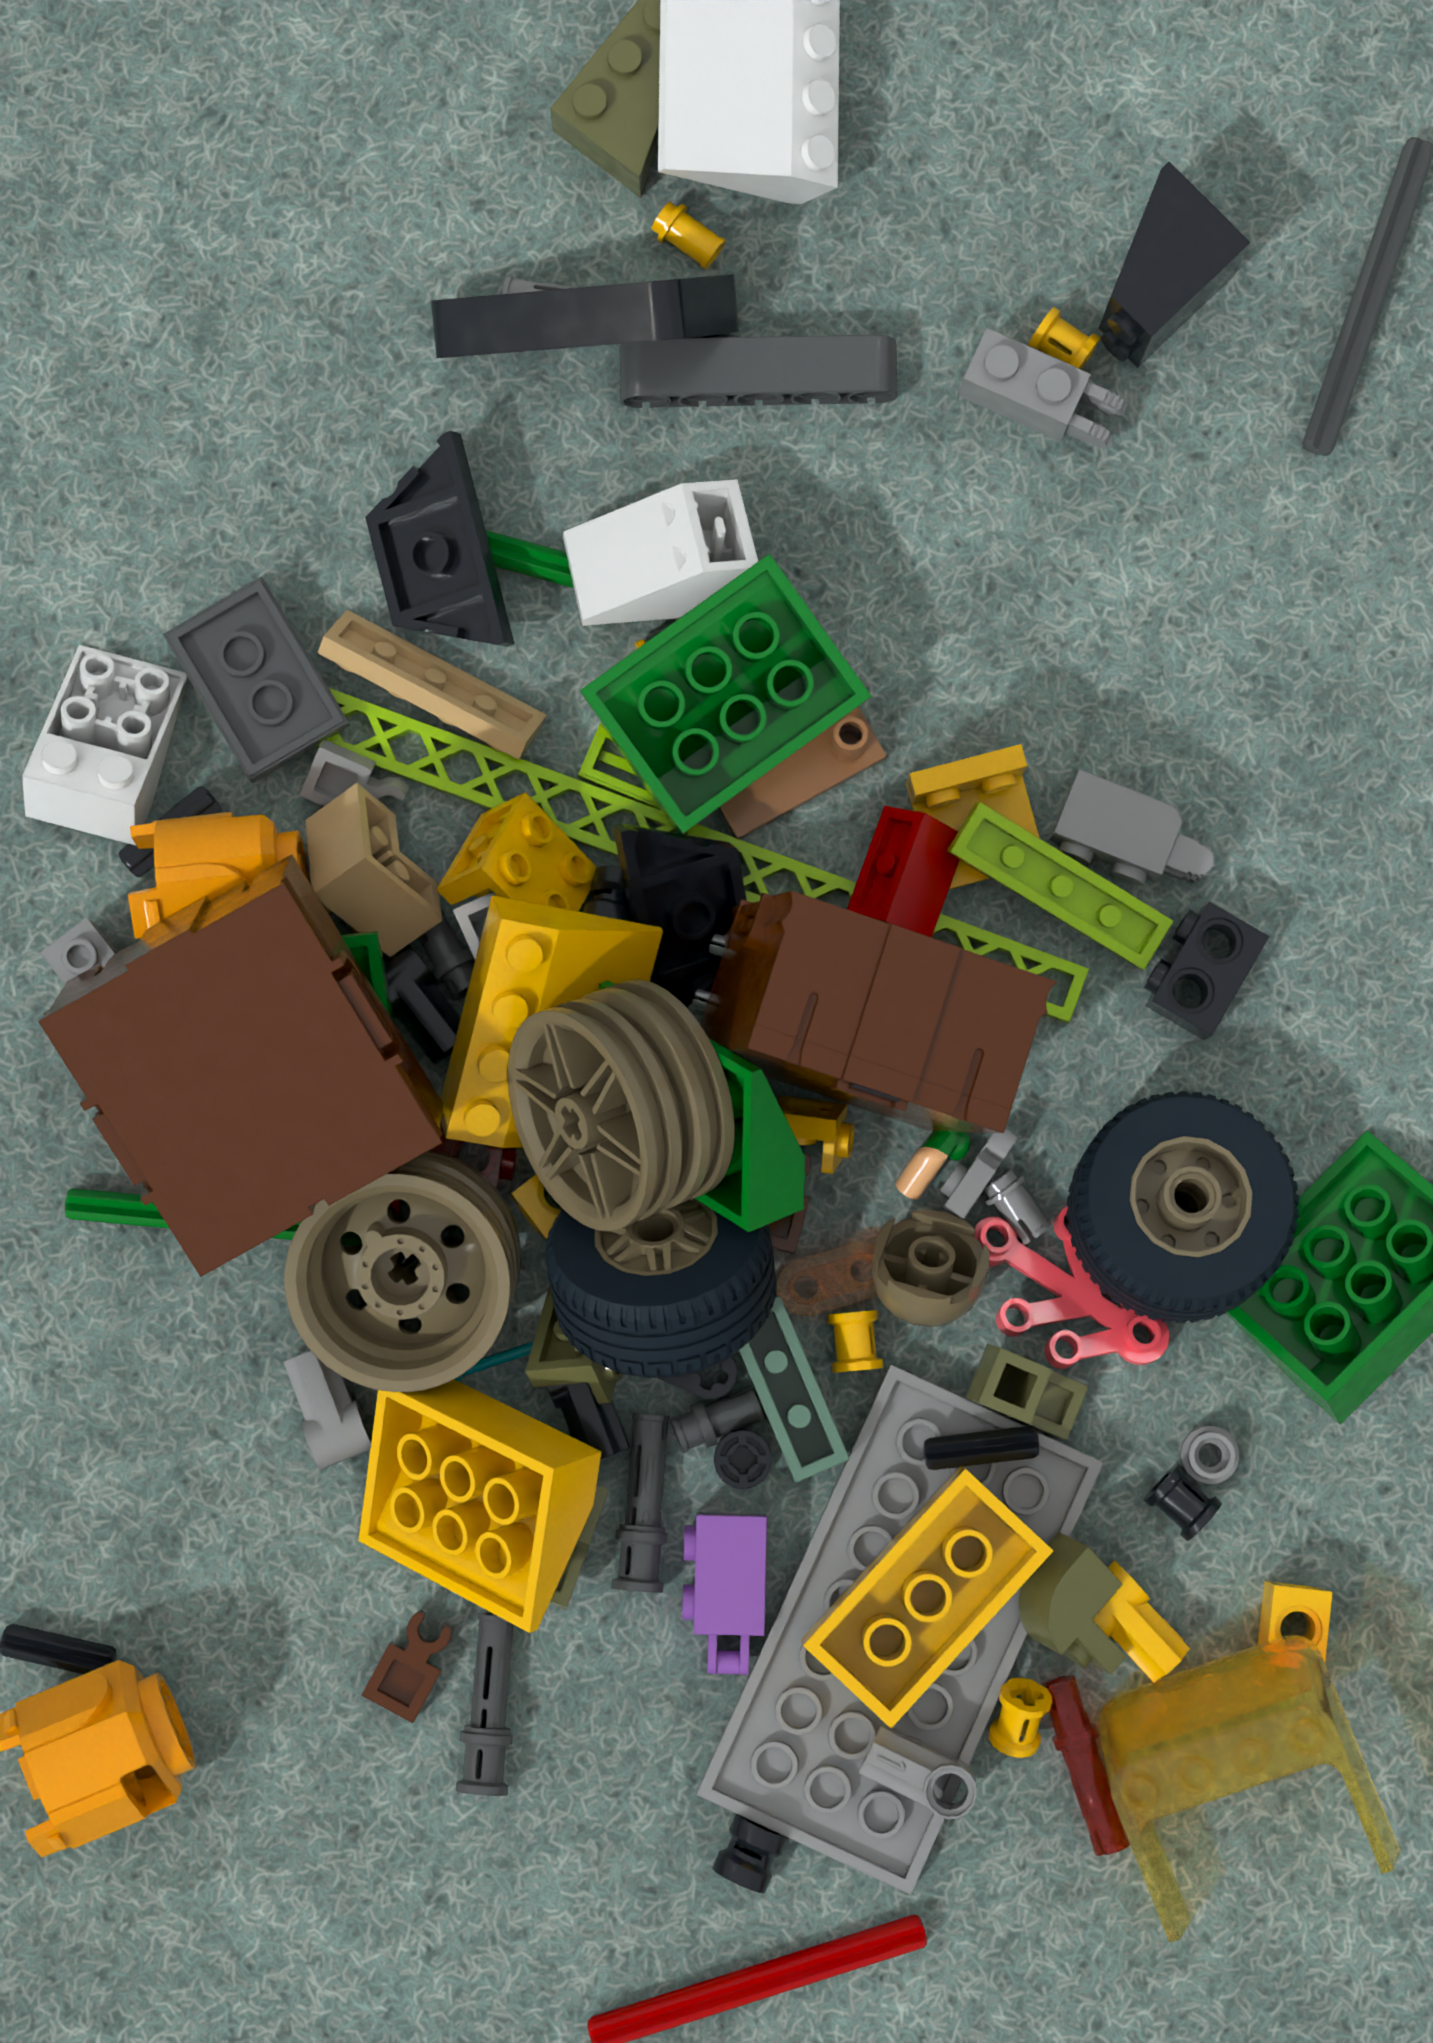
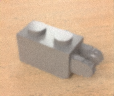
(1037, 390)
(1127, 832)

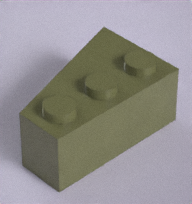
(614, 100)

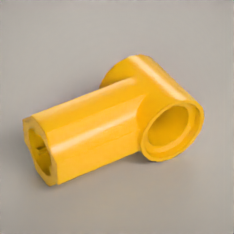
(1140, 1629)

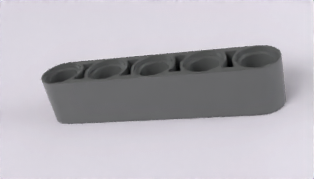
(759, 368)

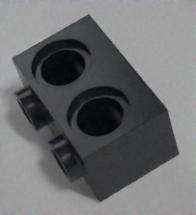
(1215, 977)

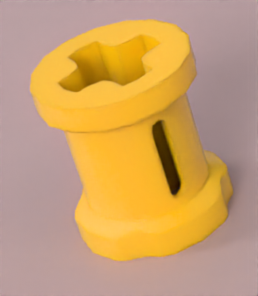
(1063, 340)
(855, 1341)
(1020, 1717)

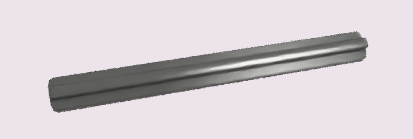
(1368, 297)

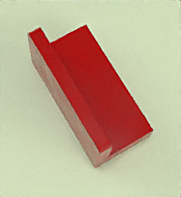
(906, 871)

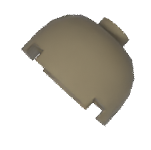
(929, 1268)

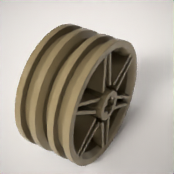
(620, 1104)
(369, 1341)

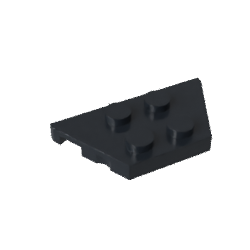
(438, 552)
(687, 891)

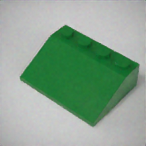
(724, 694)
(766, 1161)
(1354, 1280)

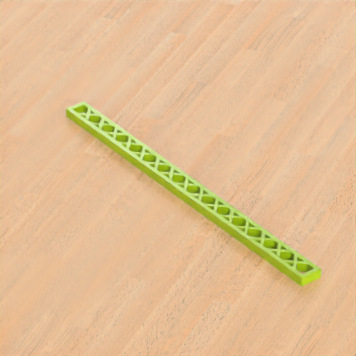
(616, 804)

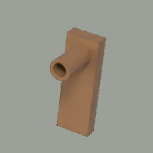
(811, 771)

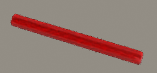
(758, 1981)

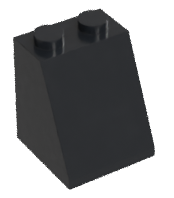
(1172, 268)

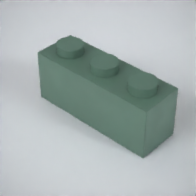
(792, 1397)

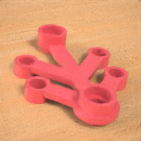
(1076, 1300)

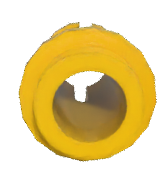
(687, 234)

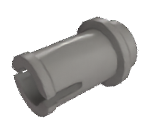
(1016, 1206)

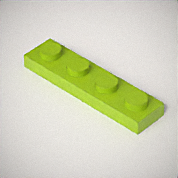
(1059, 885)

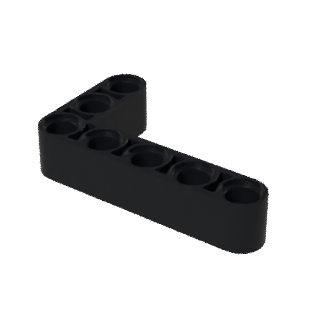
(585, 316)

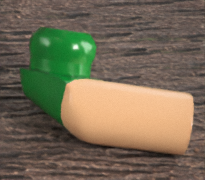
(929, 1160)

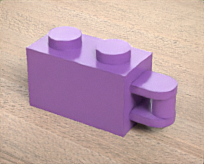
(728, 1583)

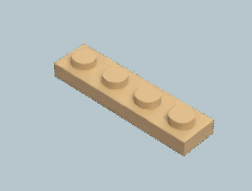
(432, 684)

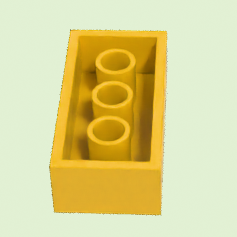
(926, 1596)

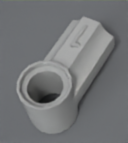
(331, 1416)
(914, 1770)

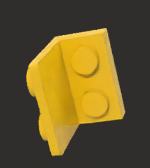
(953, 789)
(520, 858)

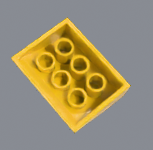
(526, 964)
(476, 1497)

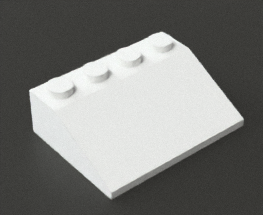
(751, 95)

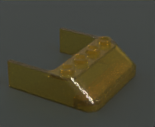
(1224, 1733)

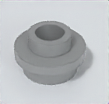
(1227, 1449)

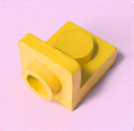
(820, 1121)

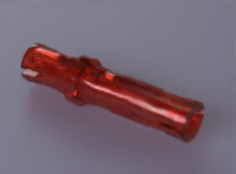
(1089, 1778)

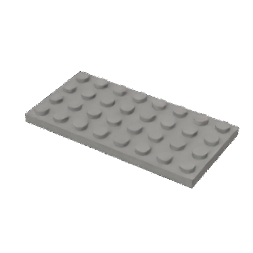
(796, 1728)

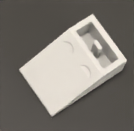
(660, 553)
(103, 744)

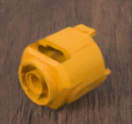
(206, 858)
(98, 1753)

